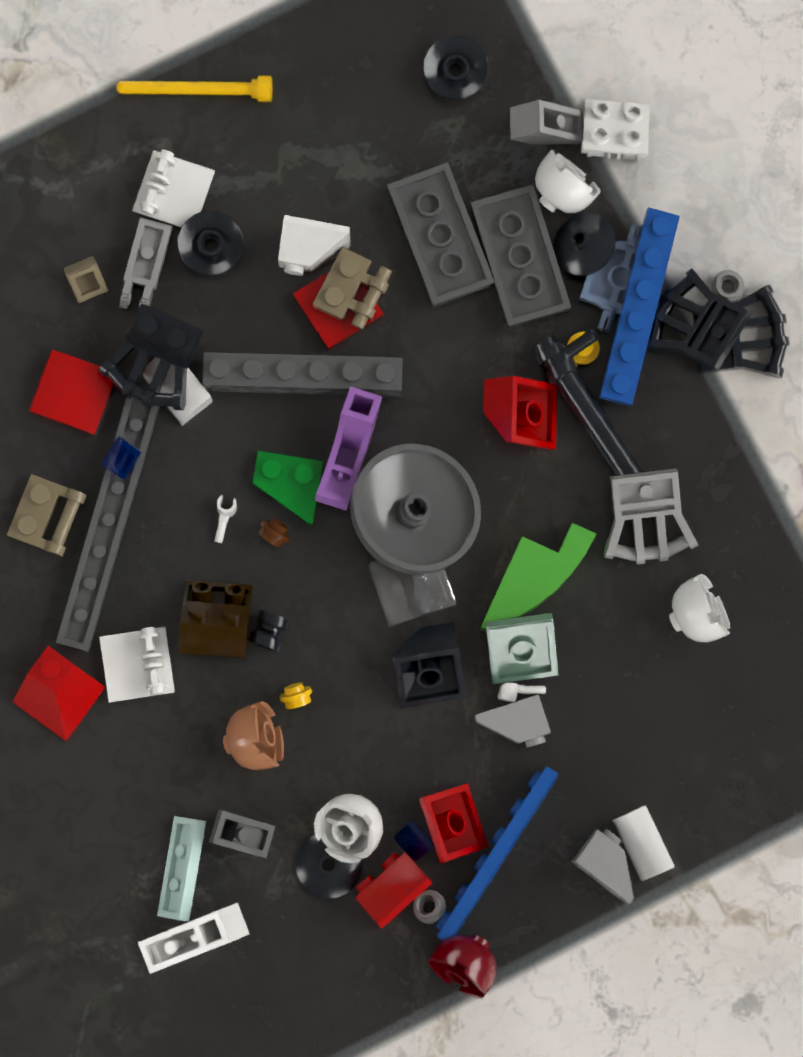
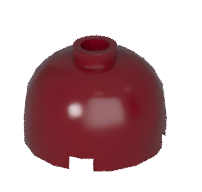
(465, 962)

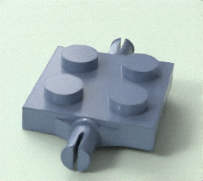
(609, 284)

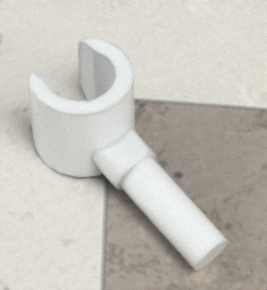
(223, 518)
(509, 691)

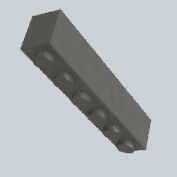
(301, 374)

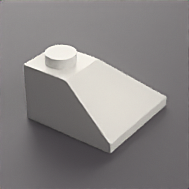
(309, 244)

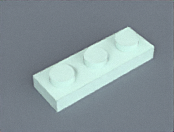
(181, 868)

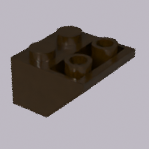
(215, 618)

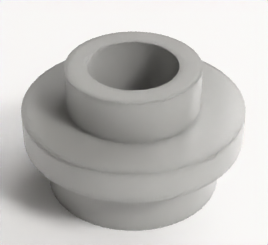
(731, 277)
(422, 902)

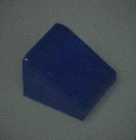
(413, 841)

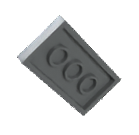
(440, 234)
(520, 256)

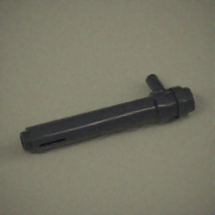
(562, 372)

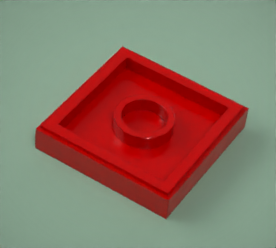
(327, 327)

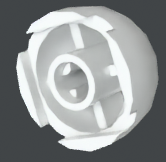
(563, 185)
(698, 611)
(349, 827)

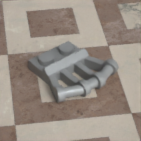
(643, 497)

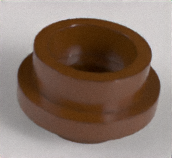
(274, 532)

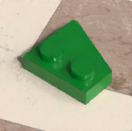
(290, 482)

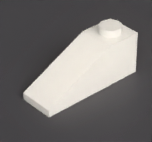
(193, 938)

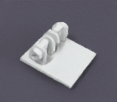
(616, 129)
(172, 189)
(137, 664)

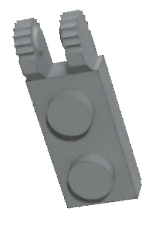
(145, 260)

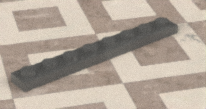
(105, 533)

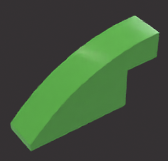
(537, 574)

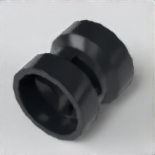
(273, 624)

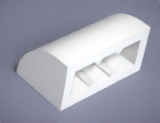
(196, 395)
(643, 843)

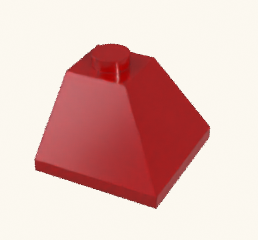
(522, 410)
(57, 693)

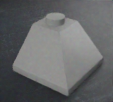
(606, 864)

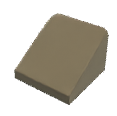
(85, 279)

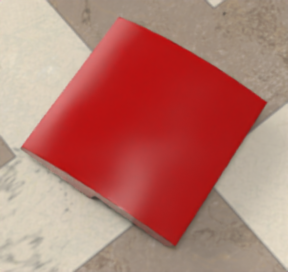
(71, 392)

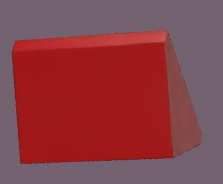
(453, 823)

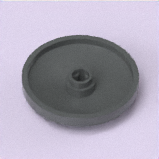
(415, 509)

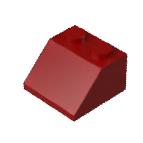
(392, 889)

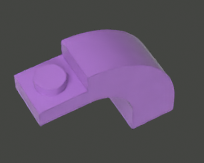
(349, 448)

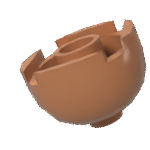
(253, 738)

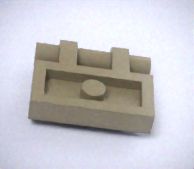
(343, 284)

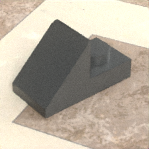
(242, 834)

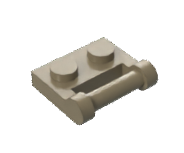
(36, 512)

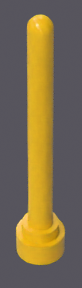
(257, 88)

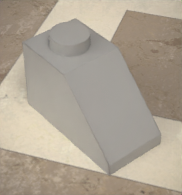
(546, 123)
(517, 721)

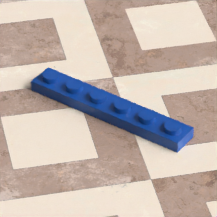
(639, 306)
(504, 842)

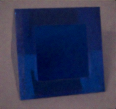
(120, 458)

